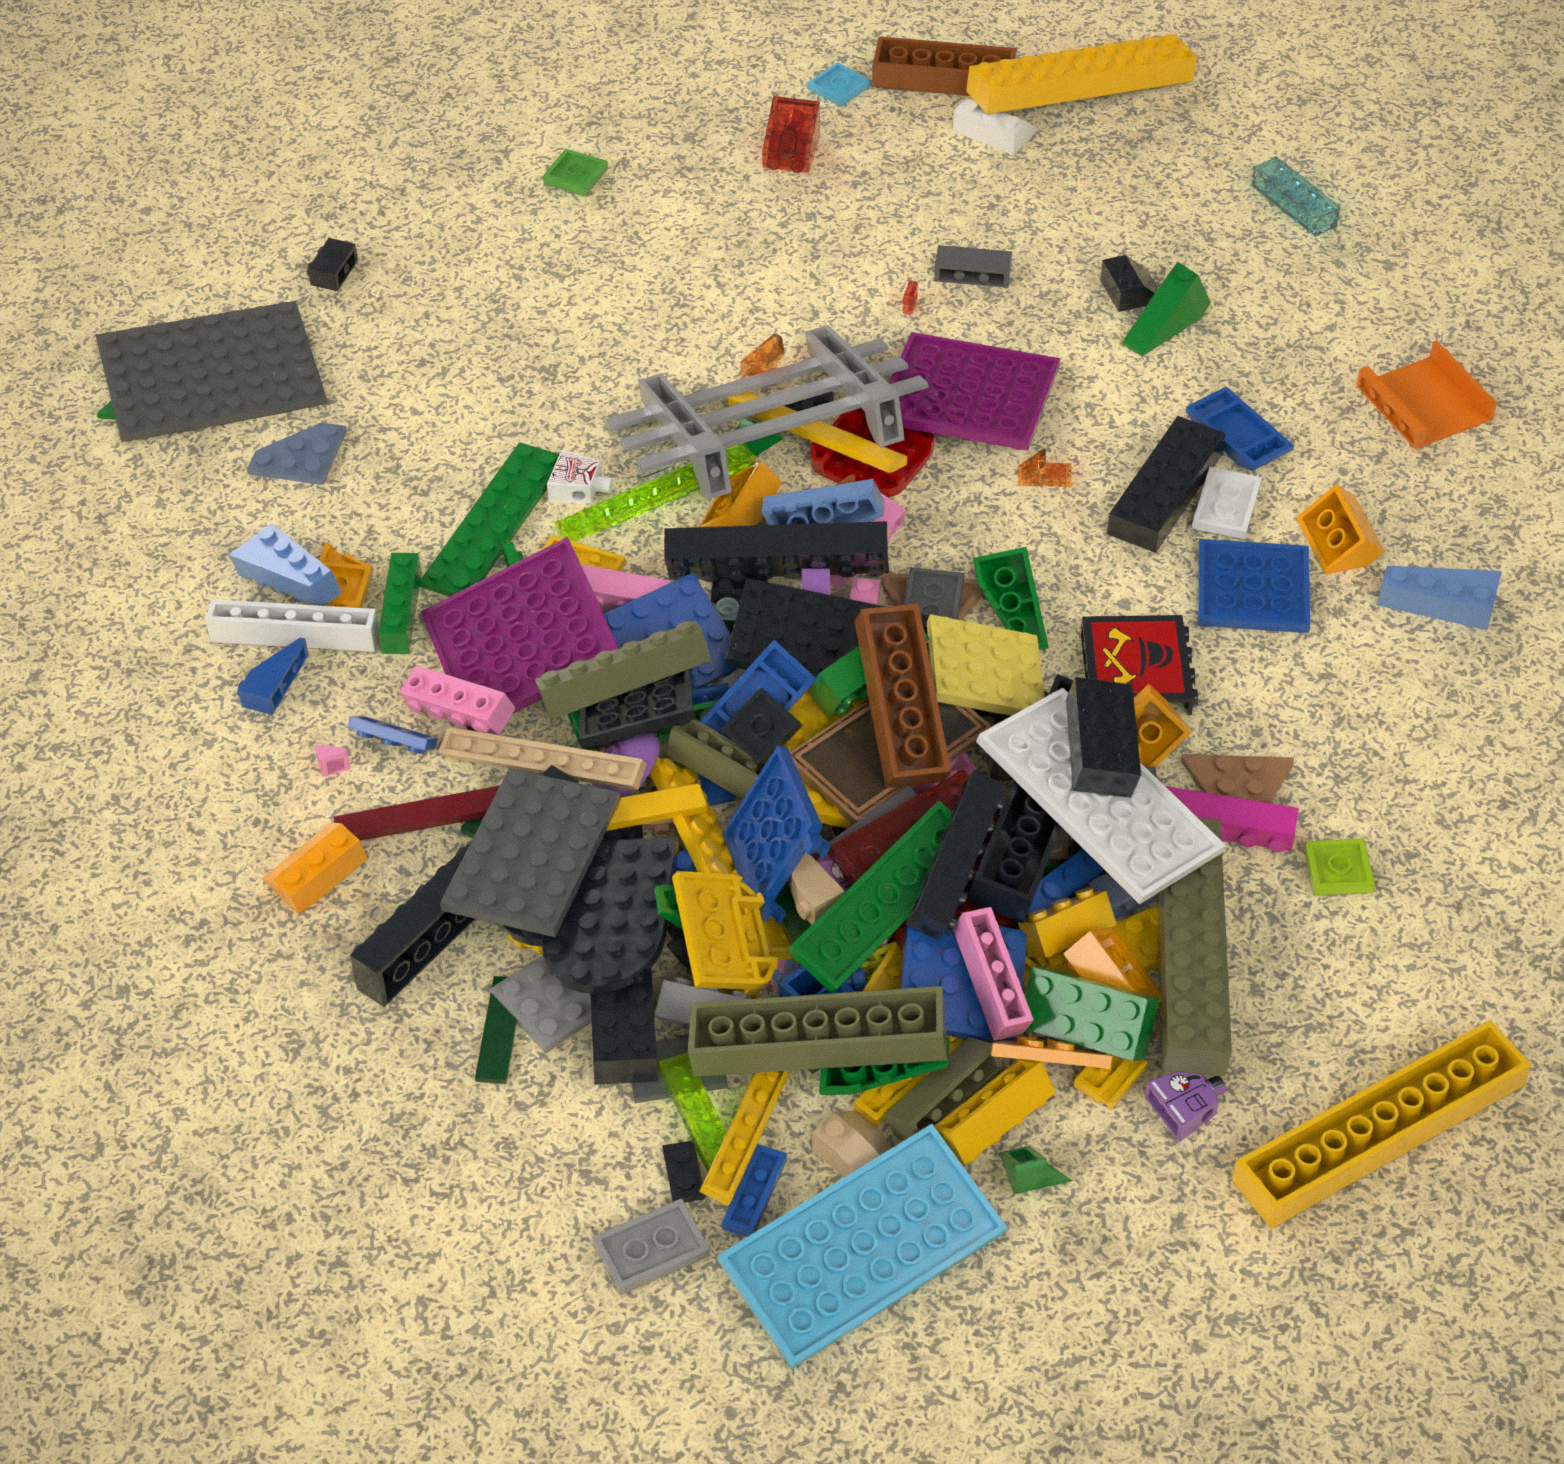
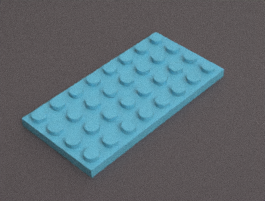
(861, 1245)

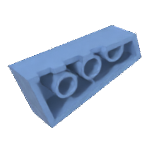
(830, 504)
(283, 564)
(1441, 593)

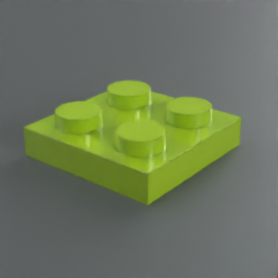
(1339, 867)

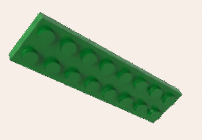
(491, 521)
(871, 906)

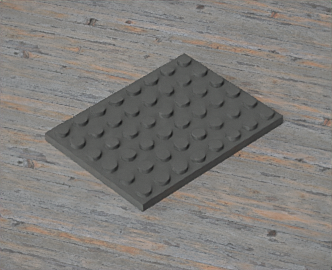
(209, 370)

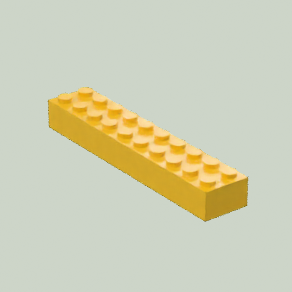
(1080, 73)
(1380, 1123)

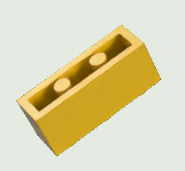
(1066, 922)

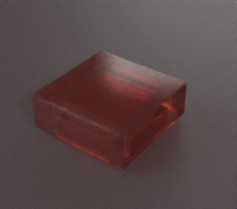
(910, 297)

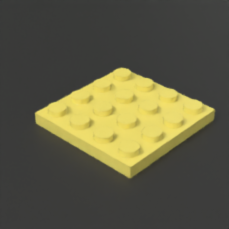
(984, 666)

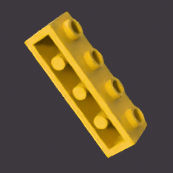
(996, 1109)

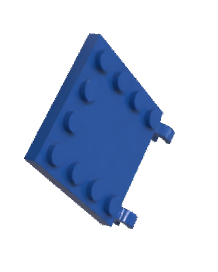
(773, 831)

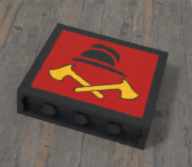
(1141, 653)

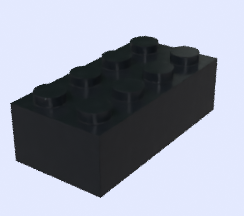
(1103, 737)

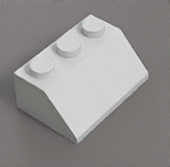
(994, 129)

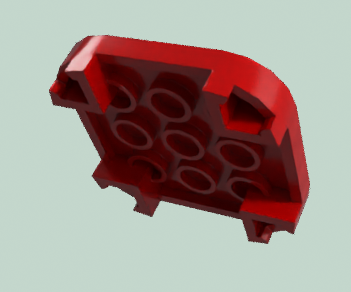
(836, 466)

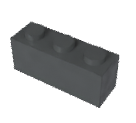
(973, 266)

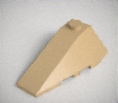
(813, 889)
(848, 1141)

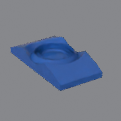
(1248, 438)
(774, 672)

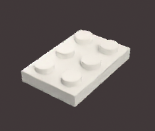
(1227, 503)

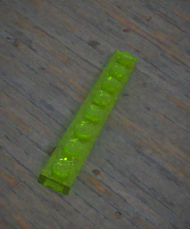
(644, 497)

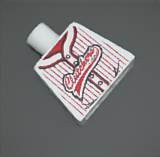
(577, 479)

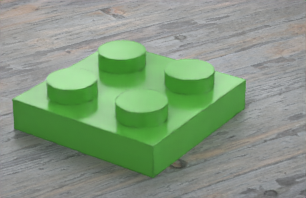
(575, 172)

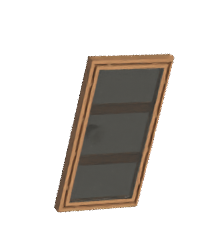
(846, 763)

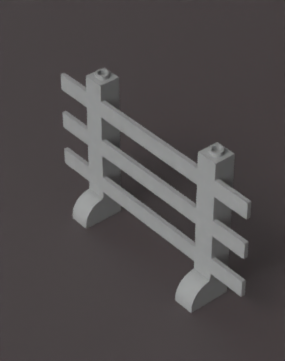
(707, 451)

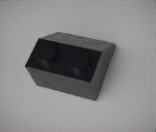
(1127, 283)

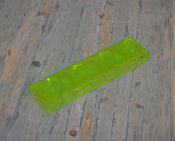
(693, 1106)

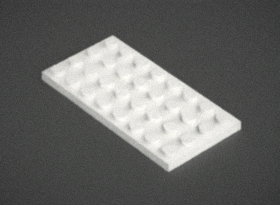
(1137, 839)

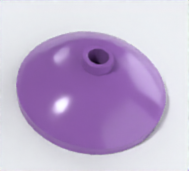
(641, 746)

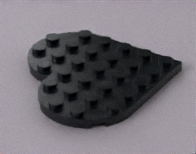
(613, 919)

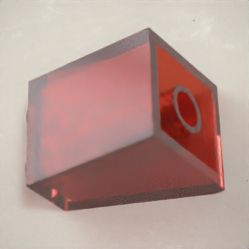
(791, 134)

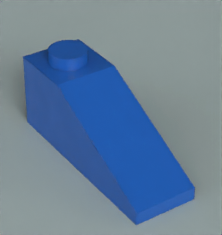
(272, 678)

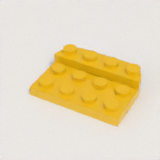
(723, 931)

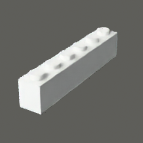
(284, 623)

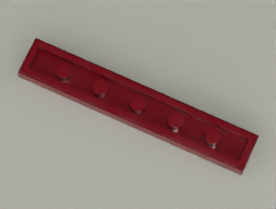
(418, 814)

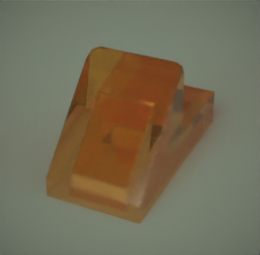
(764, 357)
(1042, 474)

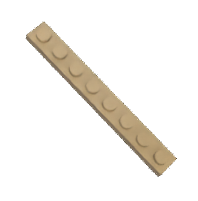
(539, 756)

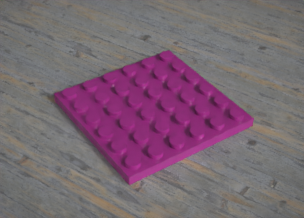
(975, 390)
(520, 624)

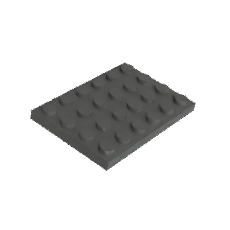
(531, 852)

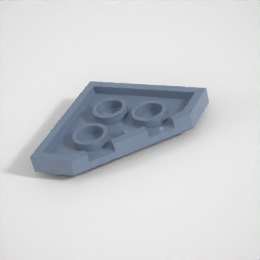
(300, 457)

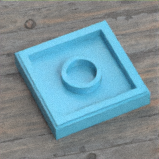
(839, 84)

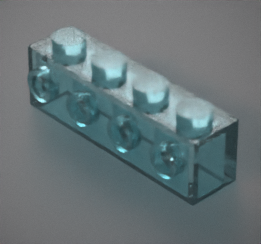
(1295, 196)

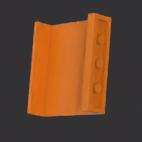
(1428, 398)

